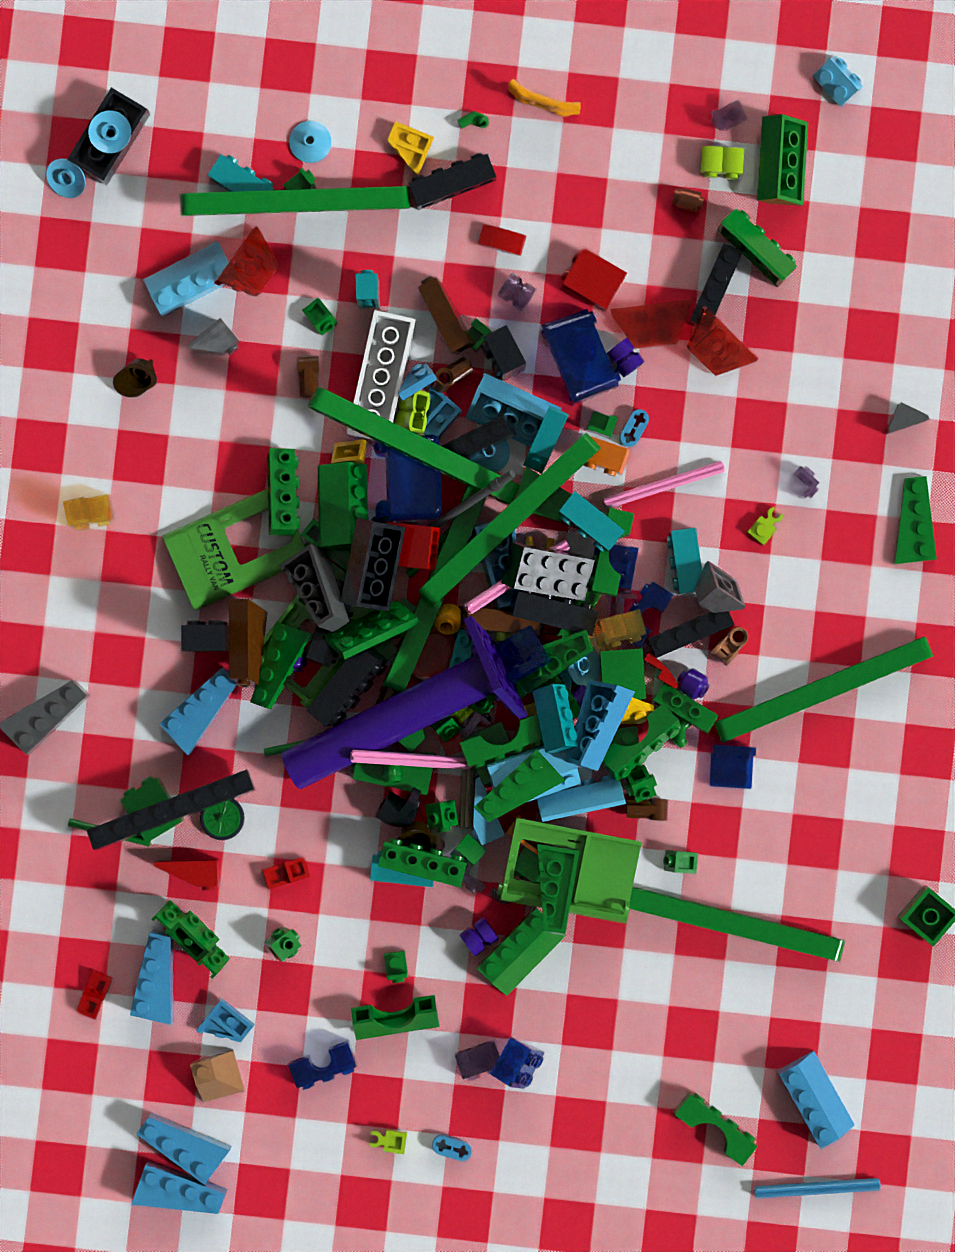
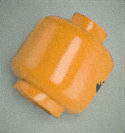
(448, 619)

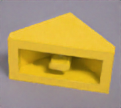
(350, 451)

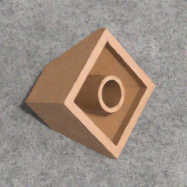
(217, 1076)

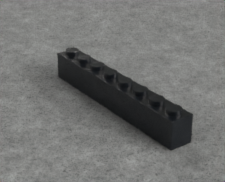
(171, 810)

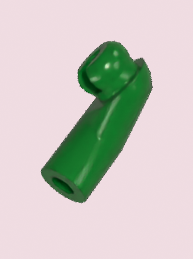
(474, 118)
(680, 740)

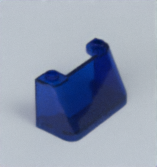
(580, 356)
(410, 487)

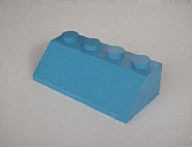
(816, 1099)

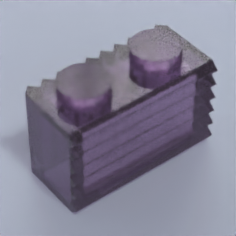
(477, 1060)

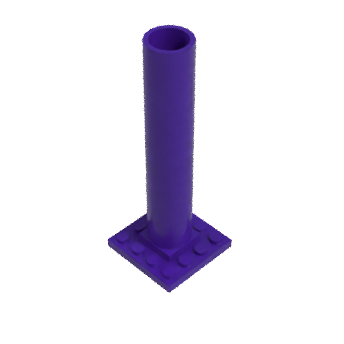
(407, 711)

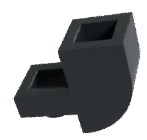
(399, 811)

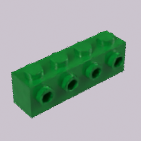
(282, 491)
(421, 863)

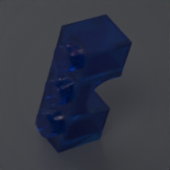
(652, 597)
(307, 1073)

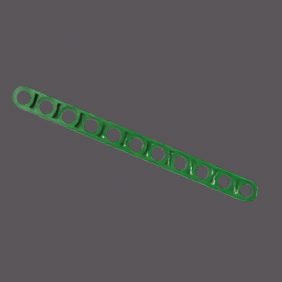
(294, 201)
(408, 443)
(509, 519)
(415, 637)
(823, 689)
(736, 924)

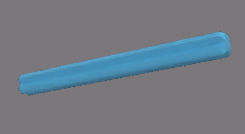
(817, 1188)

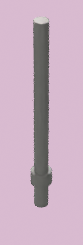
(494, 486)

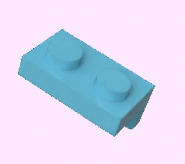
(838, 80)

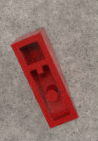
(196, 872)

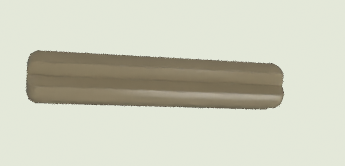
(466, 802)

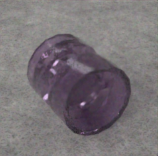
(517, 292)

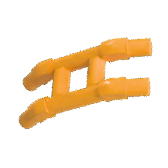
(528, 97)

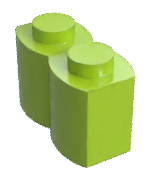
(722, 161)
(413, 412)

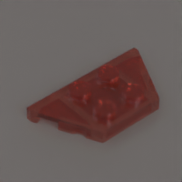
(250, 265)
(652, 323)
(718, 346)
(434, 655)

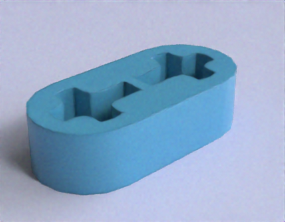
(630, 425)
(450, 1152)

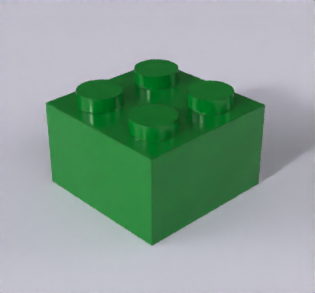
(928, 915)

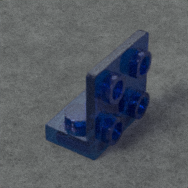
(623, 561)
(522, 654)
(731, 766)
(517, 1064)

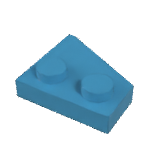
(416, 380)
(440, 414)
(226, 1022)

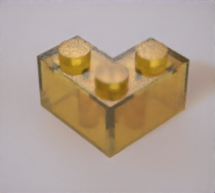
(89, 511)
(618, 628)

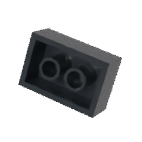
(504, 353)

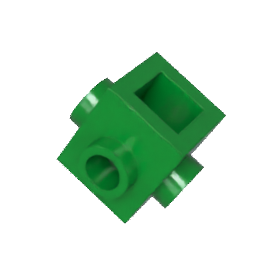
(641, 784)
(441, 815)
(283, 943)

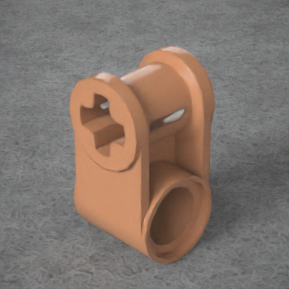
(729, 646)

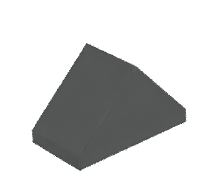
(904, 417)

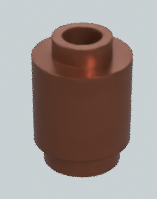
(688, 200)

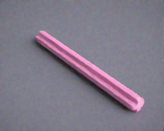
(664, 484)
(499, 588)
(409, 759)

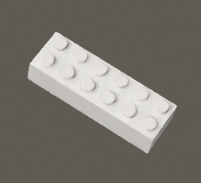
(384, 366)

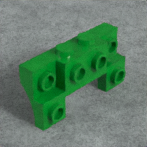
(192, 937)

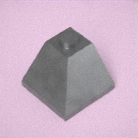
(215, 340)
(718, 590)

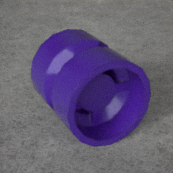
(625, 357)
(479, 936)

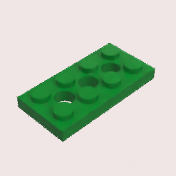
(371, 630)

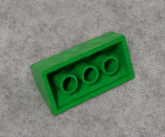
(782, 160)
(756, 247)
(340, 503)
(519, 952)

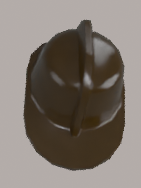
(135, 378)
(419, 834)

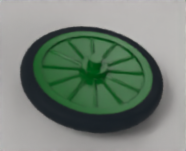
(223, 820)

